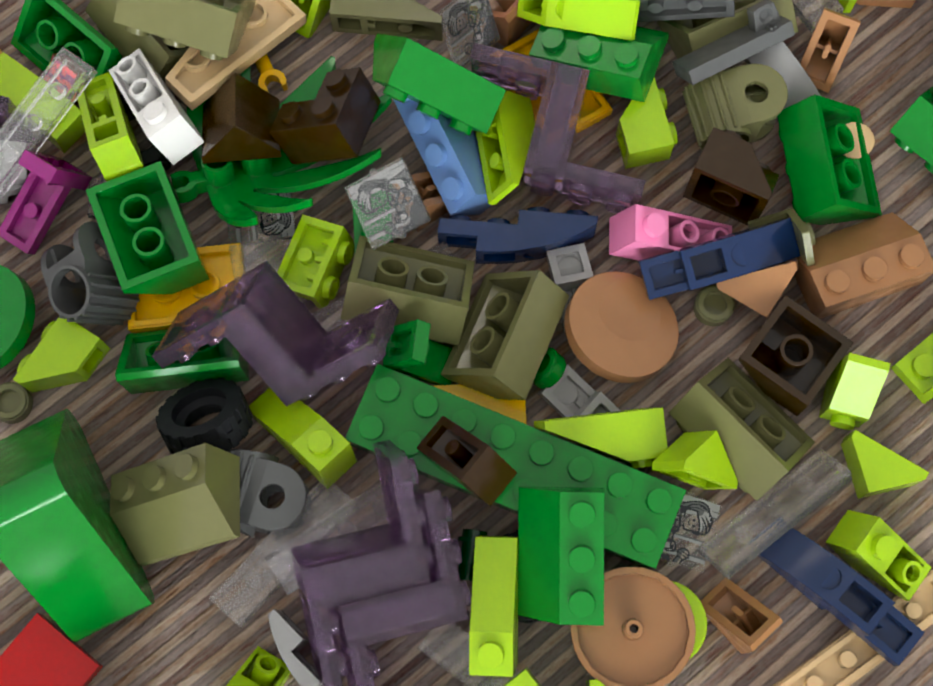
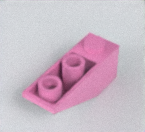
(649, 231)

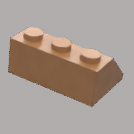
(863, 265)

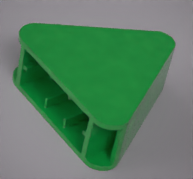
(61, 529)

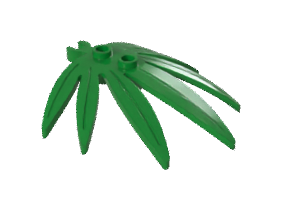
(241, 185)

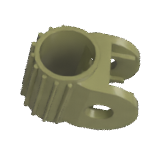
(735, 104)

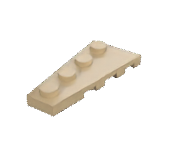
(198, 77)

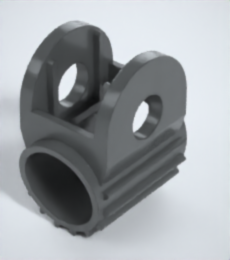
(96, 291)
(259, 480)

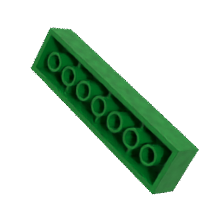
(636, 505)

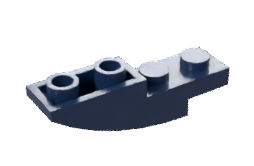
(515, 243)
(719, 259)
(844, 594)

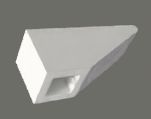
(155, 107)

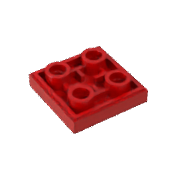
(46, 658)

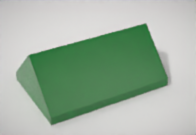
(50, 25)
(142, 374)

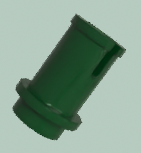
(467, 547)

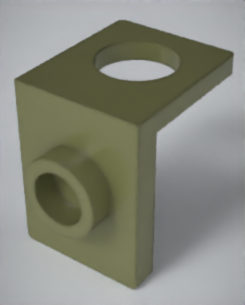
(803, 232)

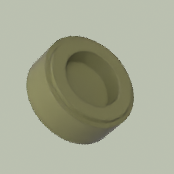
(713, 306)
(14, 403)

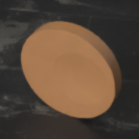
(619, 328)
(644, 631)

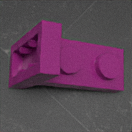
(40, 199)

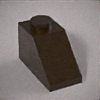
(467, 460)

